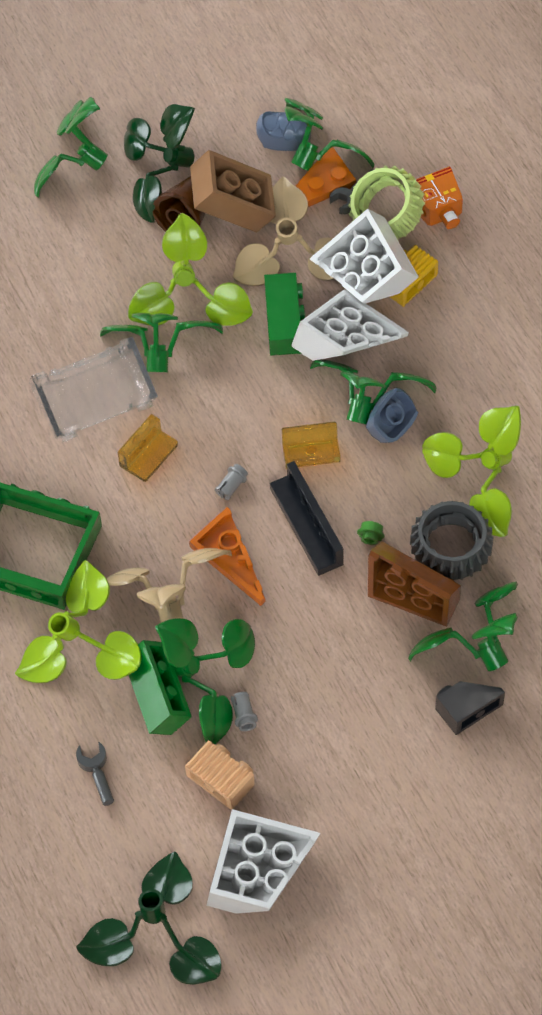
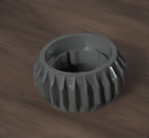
(452, 514)

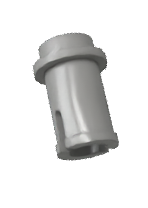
(235, 476)
(245, 717)

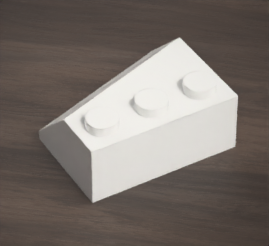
(343, 328)
(257, 862)

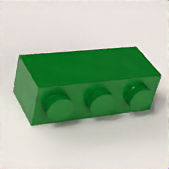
(283, 311)
(159, 691)

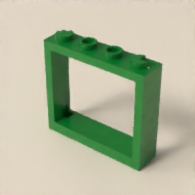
(56, 509)

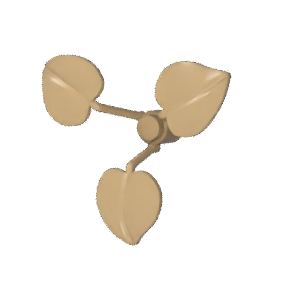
(256, 261)
(165, 597)

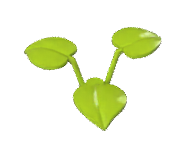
(180, 244)
(501, 430)
(43, 656)

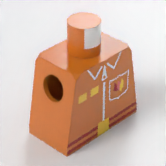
(441, 198)

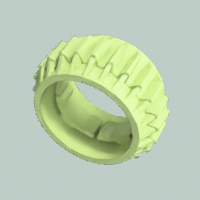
(381, 178)

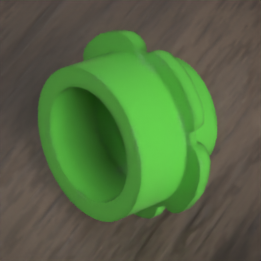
(371, 532)

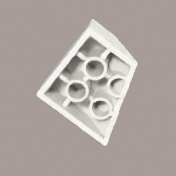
(367, 259)

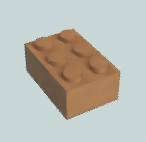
(232, 191)

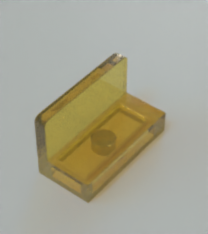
(311, 444)
(146, 449)

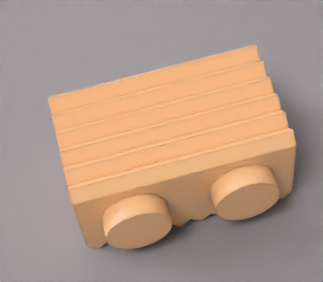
(220, 774)

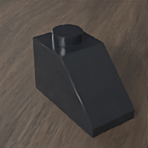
(467, 704)

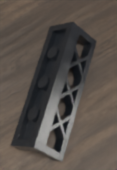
(308, 521)

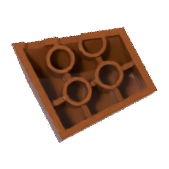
(411, 585)

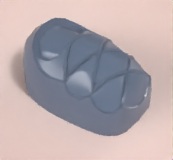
(279, 133)
(391, 416)

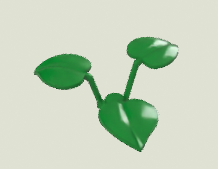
(306, 151)
(88, 152)
(158, 355)
(360, 405)
(178, 641)
(490, 647)

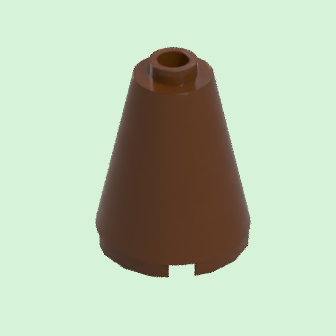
(176, 201)

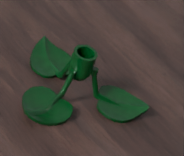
(174, 126)
(167, 881)

